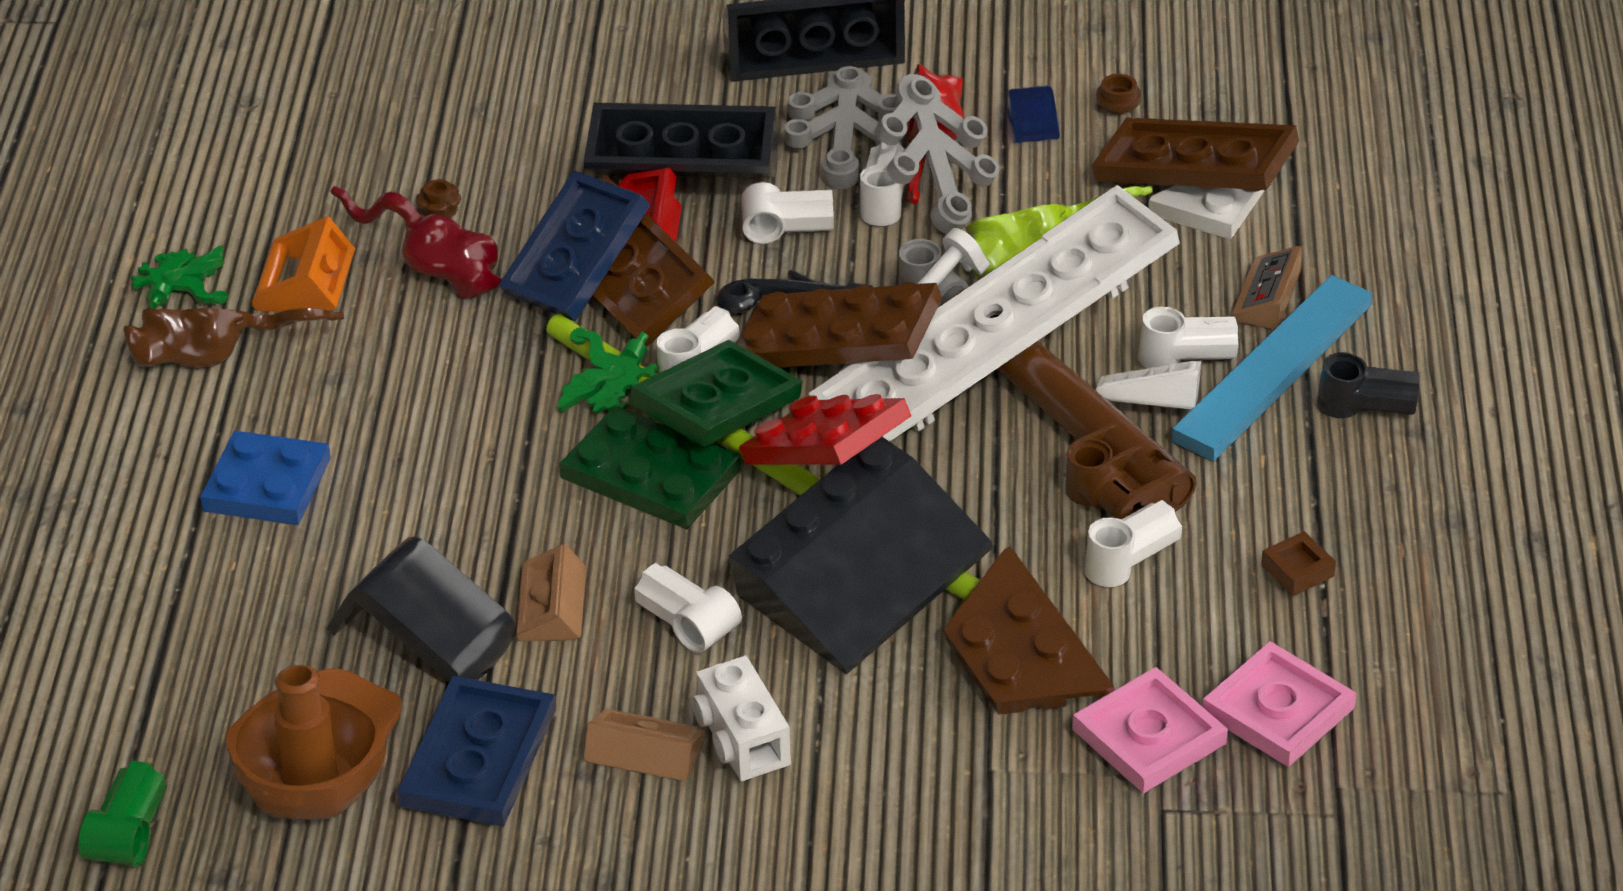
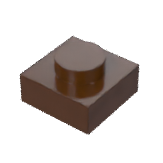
(1298, 563)

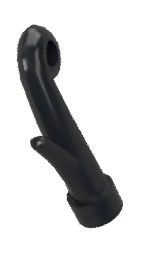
(744, 293)

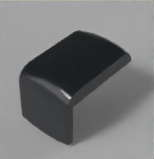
(432, 611)

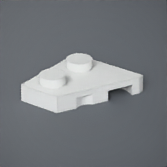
(1211, 211)

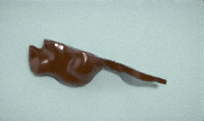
(203, 335)

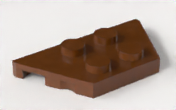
(1021, 643)

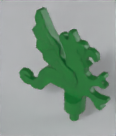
(181, 273)
(610, 371)

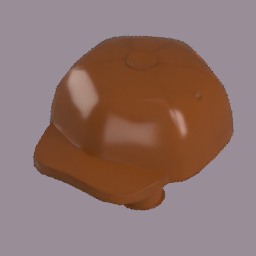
(313, 742)

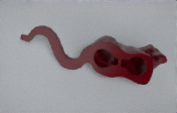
(435, 244)

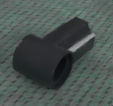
(1352, 385)

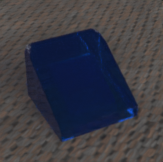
(1033, 114)

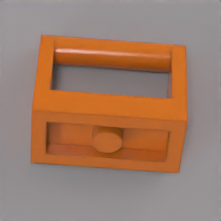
(319, 276)

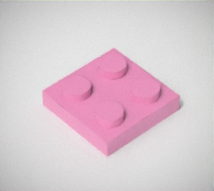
(1279, 703)
(1149, 729)

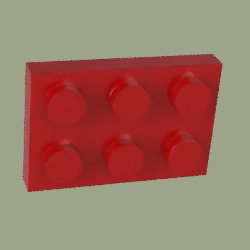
(824, 430)

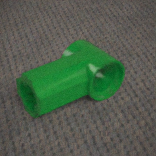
(122, 825)

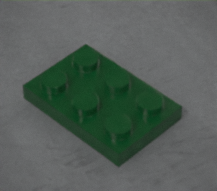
(715, 392)
(650, 467)

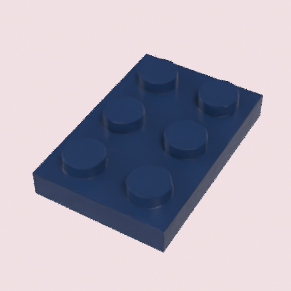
(574, 245)
(477, 751)

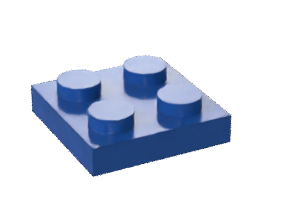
(265, 477)

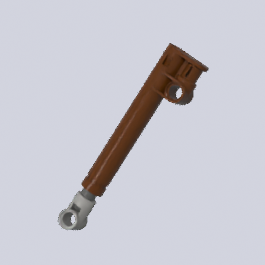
(1112, 459)

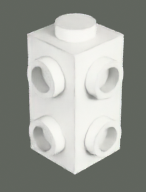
(742, 718)

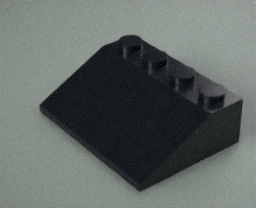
(858, 554)

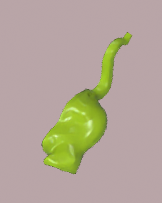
(1011, 233)

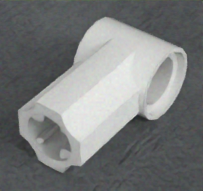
(878, 192)
(771, 213)
(702, 334)
(1171, 337)
(1121, 543)
(695, 614)

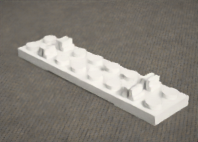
(1030, 293)

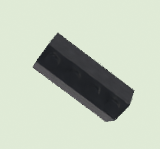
(811, 36)
(684, 138)

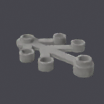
(848, 89)
(921, 100)

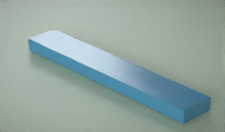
(1271, 368)

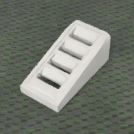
(1159, 386)

